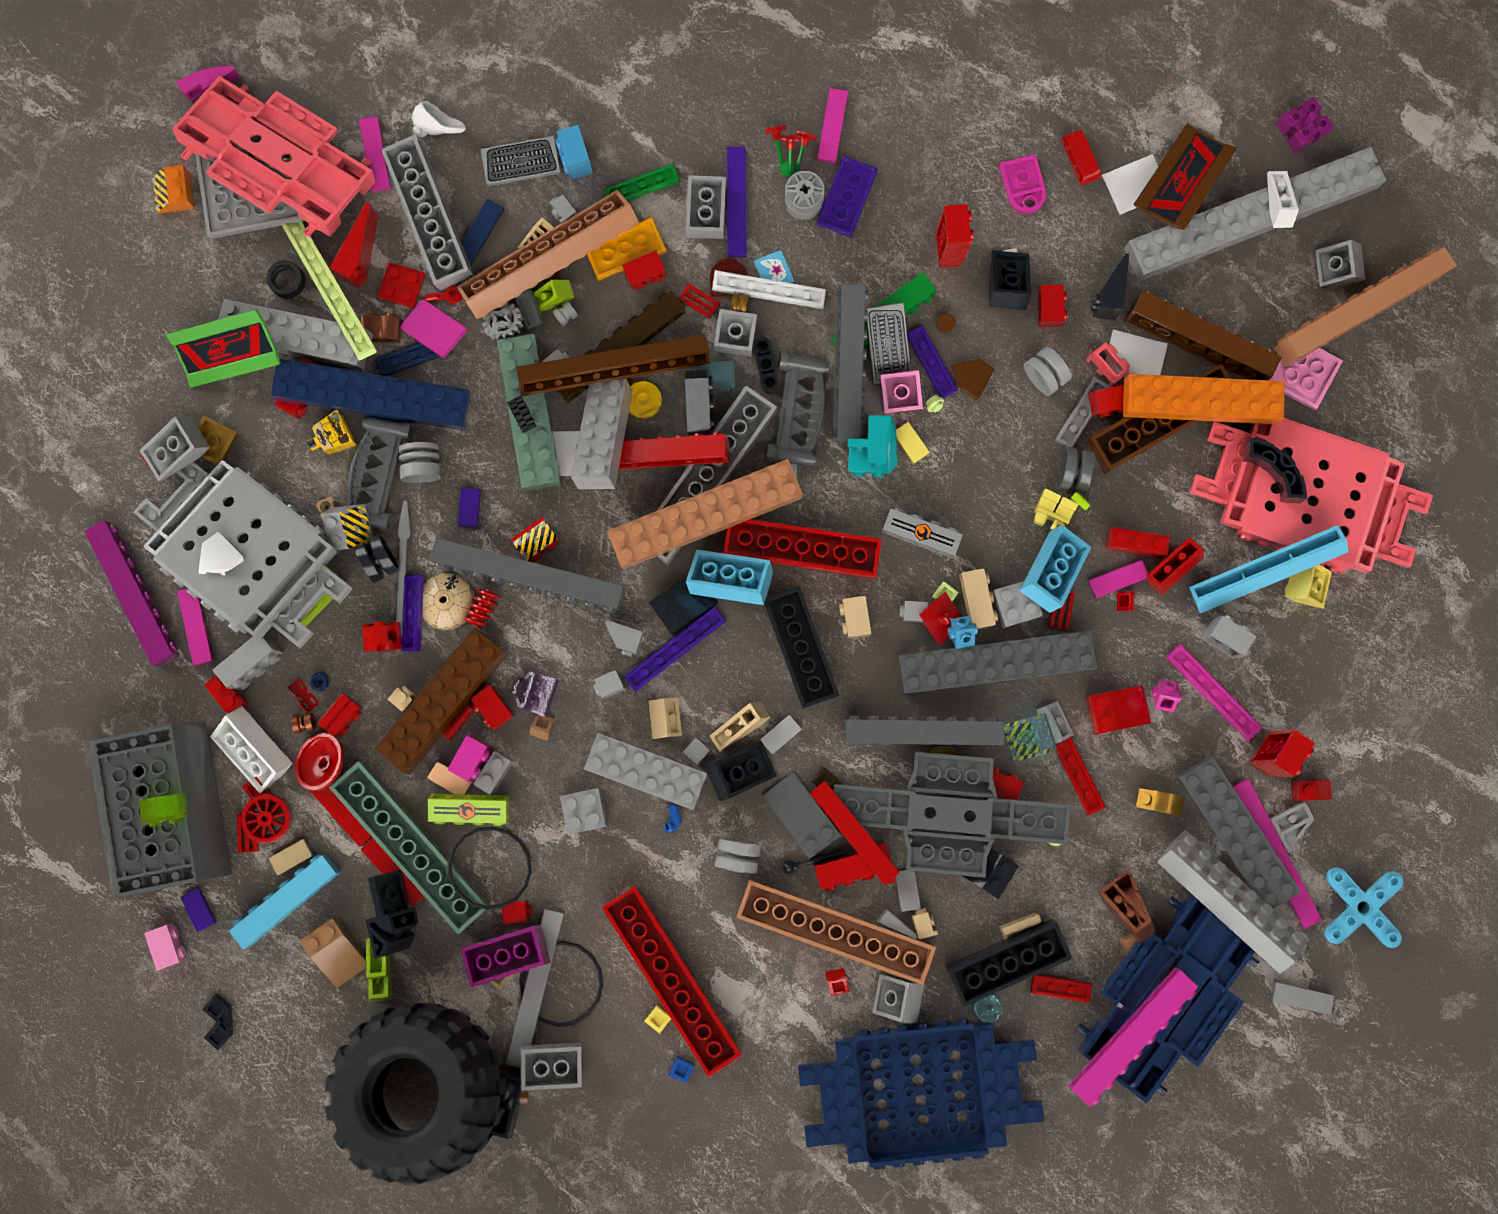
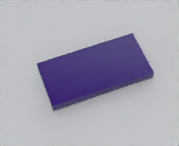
(847, 196)

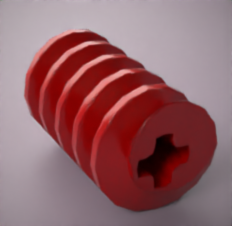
(482, 608)

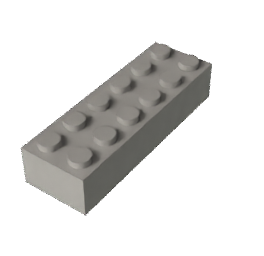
(602, 435)
(645, 771)

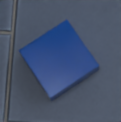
(681, 1069)

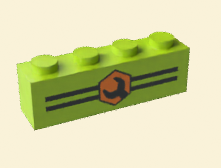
(468, 809)

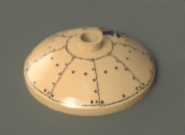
(458, 595)

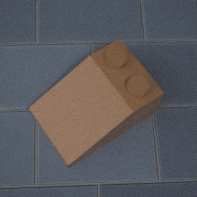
(334, 951)

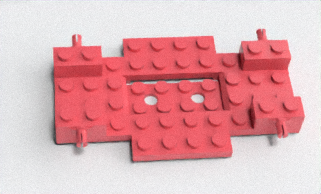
(320, 174)

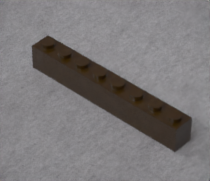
(637, 332)

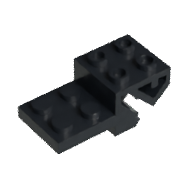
(393, 919)

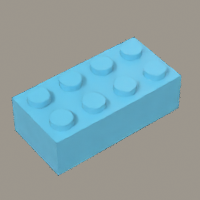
(1055, 568)
(729, 577)

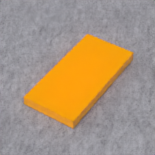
(626, 247)

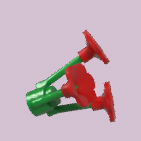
(788, 167)

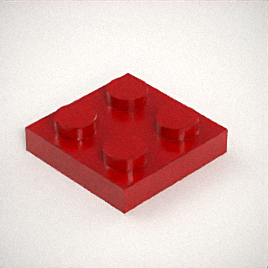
(401, 285)

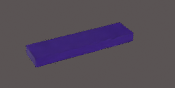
(931, 362)
(412, 613)

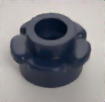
(316, 678)

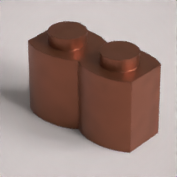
(383, 328)

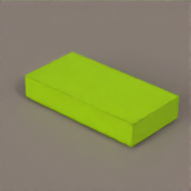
(1079, 499)

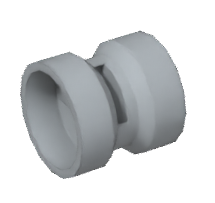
(563, 315)

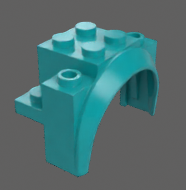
(876, 454)

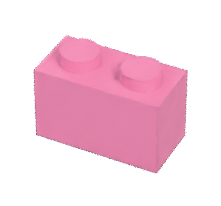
(165, 946)

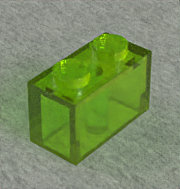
(163, 809)

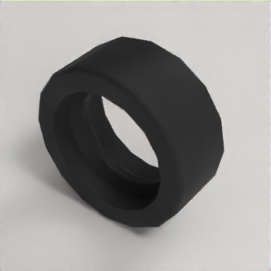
(282, 265)

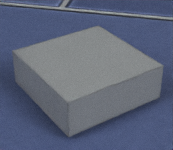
(696, 751)

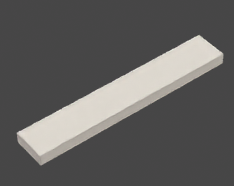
(769, 289)

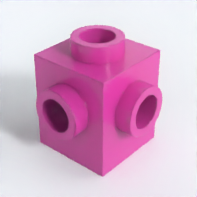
(1166, 695)

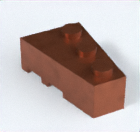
(1127, 906)

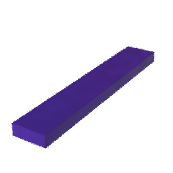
(736, 201)
(675, 649)

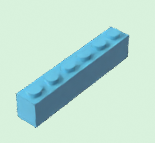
(284, 901)

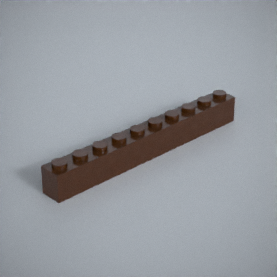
(613, 365)

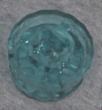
(988, 1009)

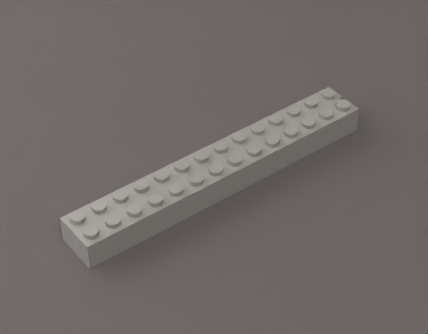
(1251, 215)

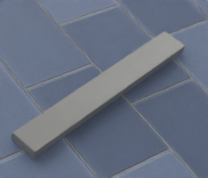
(534, 990)

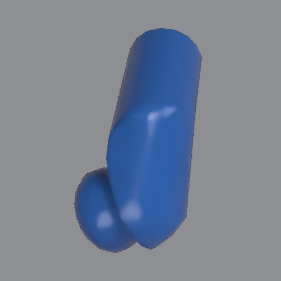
(674, 821)

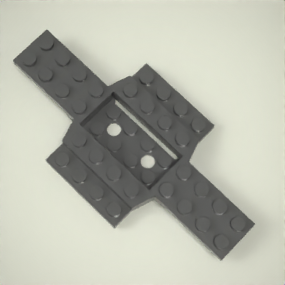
(954, 852)

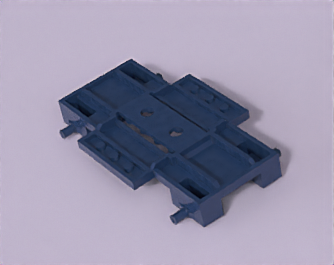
(1206, 950)

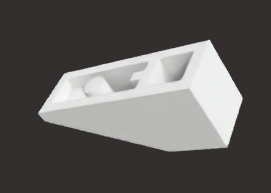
(1281, 199)

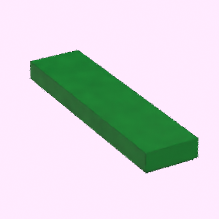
(646, 183)

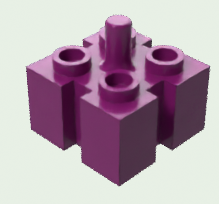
(1304, 125)

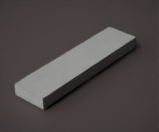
(1079, 417)

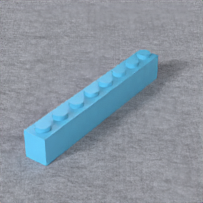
(1269, 569)

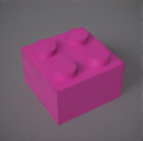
(470, 758)

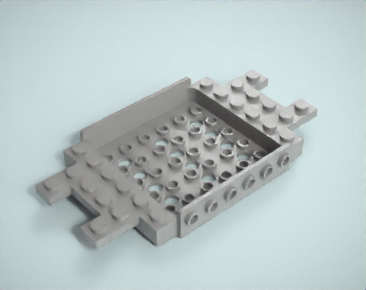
(287, 587)

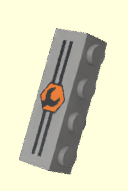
(922, 533)

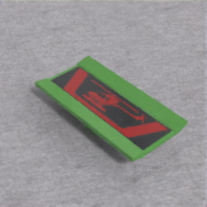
(225, 348)

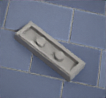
(1302, 998)

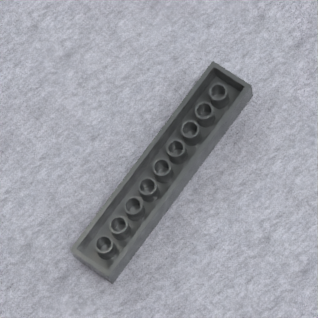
(529, 575)
(997, 662)

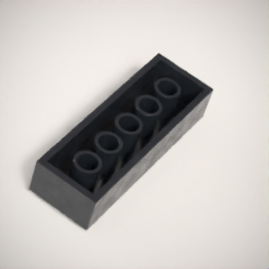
(801, 648)
(1008, 962)

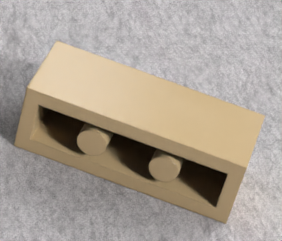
(978, 598)

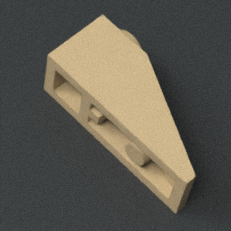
(740, 725)

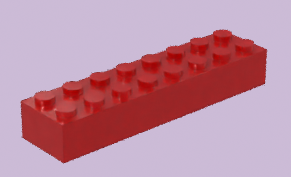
(805, 548)

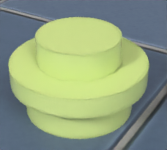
(934, 403)

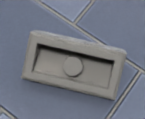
(1058, 723)

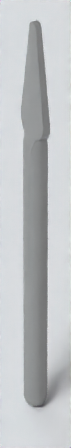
(403, 534)

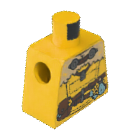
(332, 434)

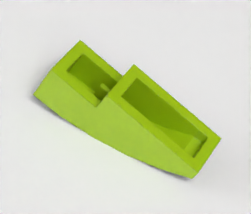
(378, 976)

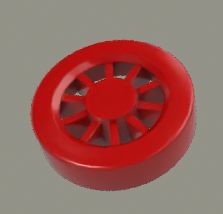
(266, 818)

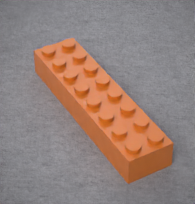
(1203, 399)

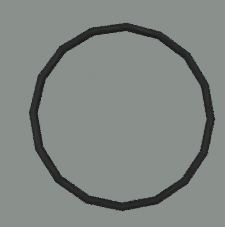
(477, 904)
(598, 995)

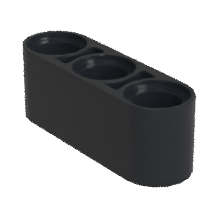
(765, 356)

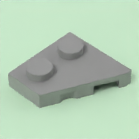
(1292, 824)

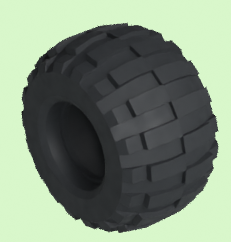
(466, 1101)

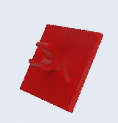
(938, 617)

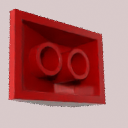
(1118, 710)

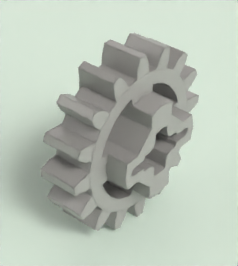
(502, 322)

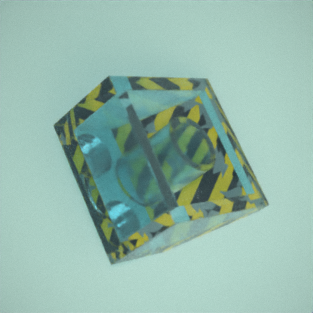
(1029, 737)

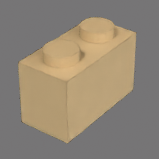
(855, 617)

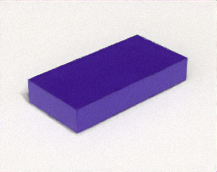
(469, 507)
(198, 910)

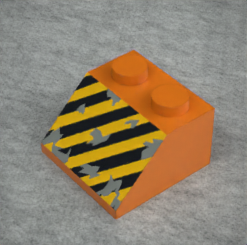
(173, 189)

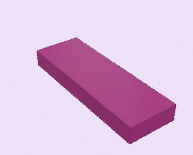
(1118, 579)

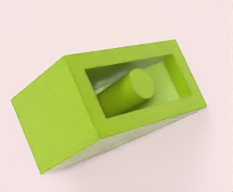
(553, 294)

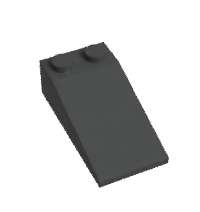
(801, 815)

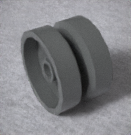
(1076, 469)

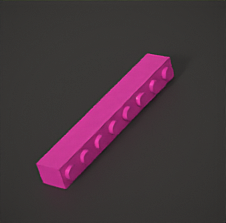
(1133, 1036)

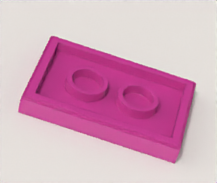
(433, 329)

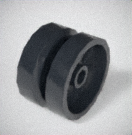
(376, 558)

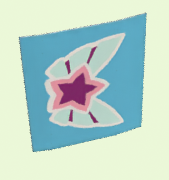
(774, 267)

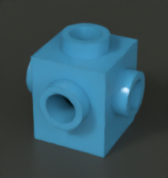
(962, 632)

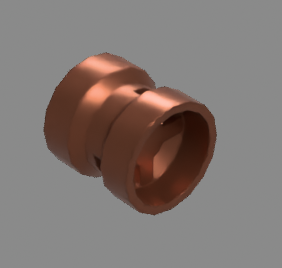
(303, 722)

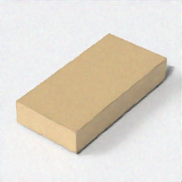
(291, 857)

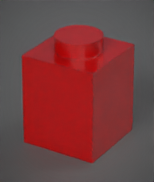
(517, 912)

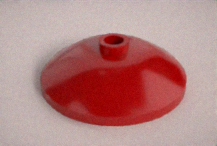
(319, 762)

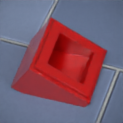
(837, 982)

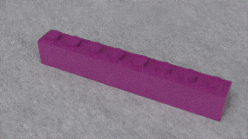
(132, 593)

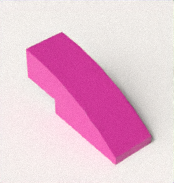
(199, 82)

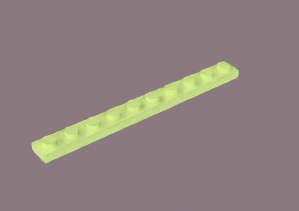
(330, 291)

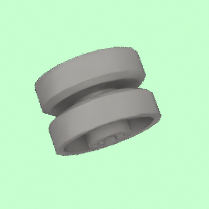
(1047, 371)
(737, 857)

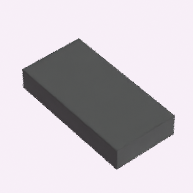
(529, 310)

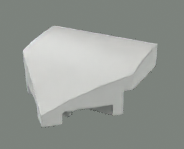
(218, 555)

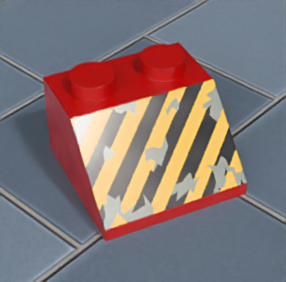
(535, 540)

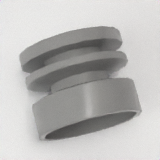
(804, 205)
(419, 462)

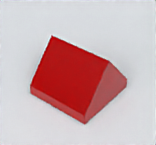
(1125, 601)

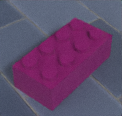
(505, 955)

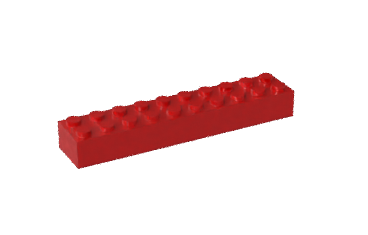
(672, 981)

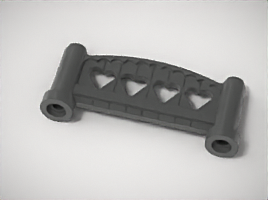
(797, 369)
(392, 434)

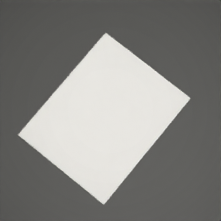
(1129, 181)
(1141, 353)
(566, 449)

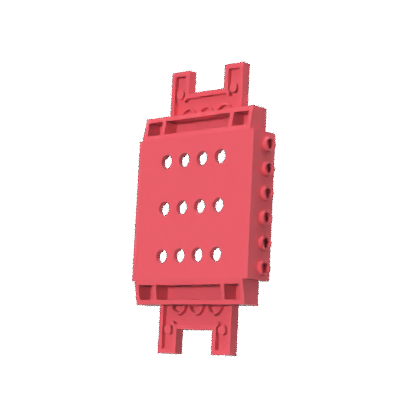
(1377, 513)

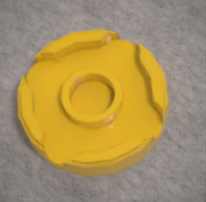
(645, 400)

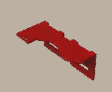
(306, 698)

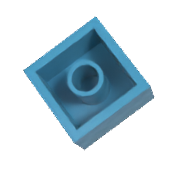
(573, 152)

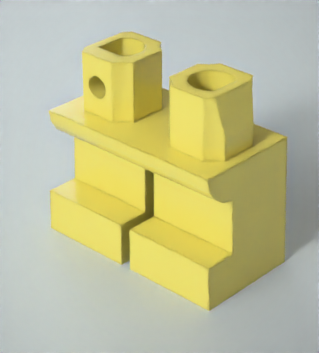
(1046, 506)

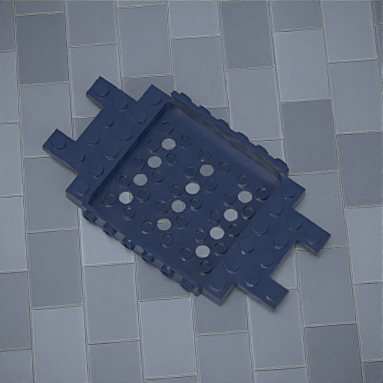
(988, 1083)

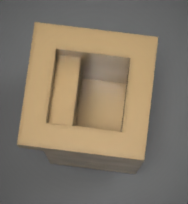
(402, 698)
(923, 923)

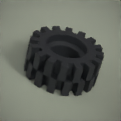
(521, 414)

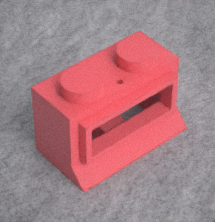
(1104, 368)

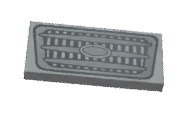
(520, 161)
(887, 340)

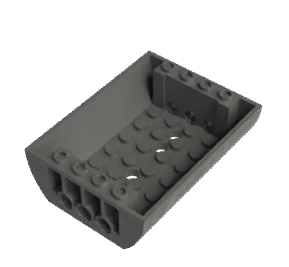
(174, 762)

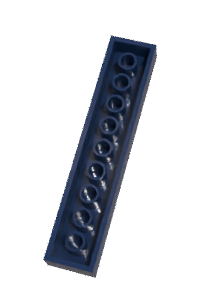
(371, 394)

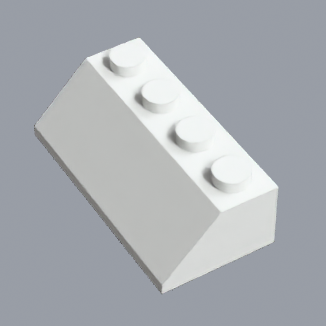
(250, 749)

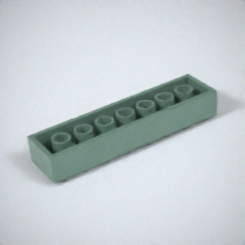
(536, 447)

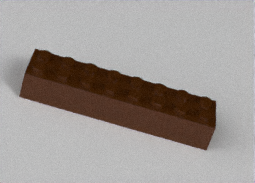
(1202, 337)
(1137, 435)
(441, 701)

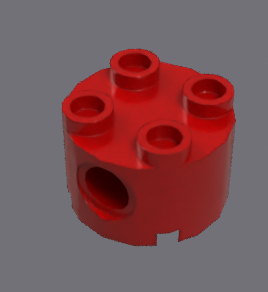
(381, 637)

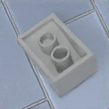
(174, 447)

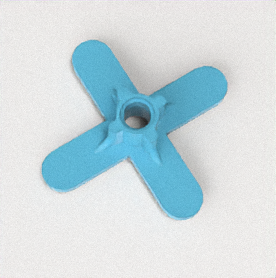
(1370, 914)

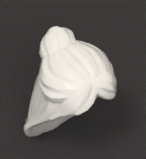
(432, 121)

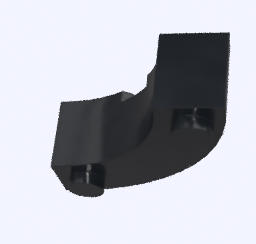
(1279, 466)

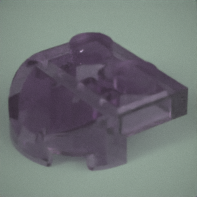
(535, 692)

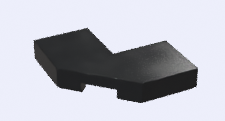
(220, 1012)

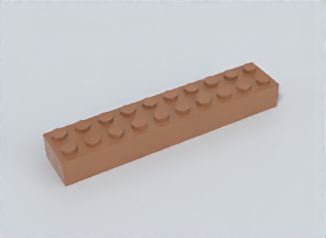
(548, 254)
(1364, 306)
(705, 514)
(836, 931)

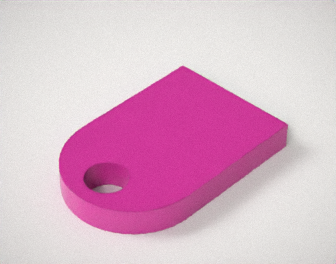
(1023, 182)

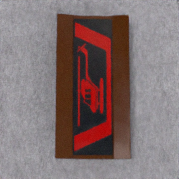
(1184, 178)

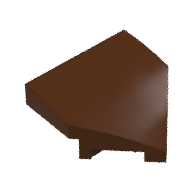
(972, 377)

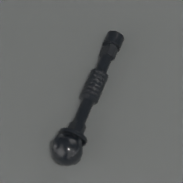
(790, 867)

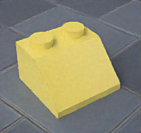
(1309, 586)

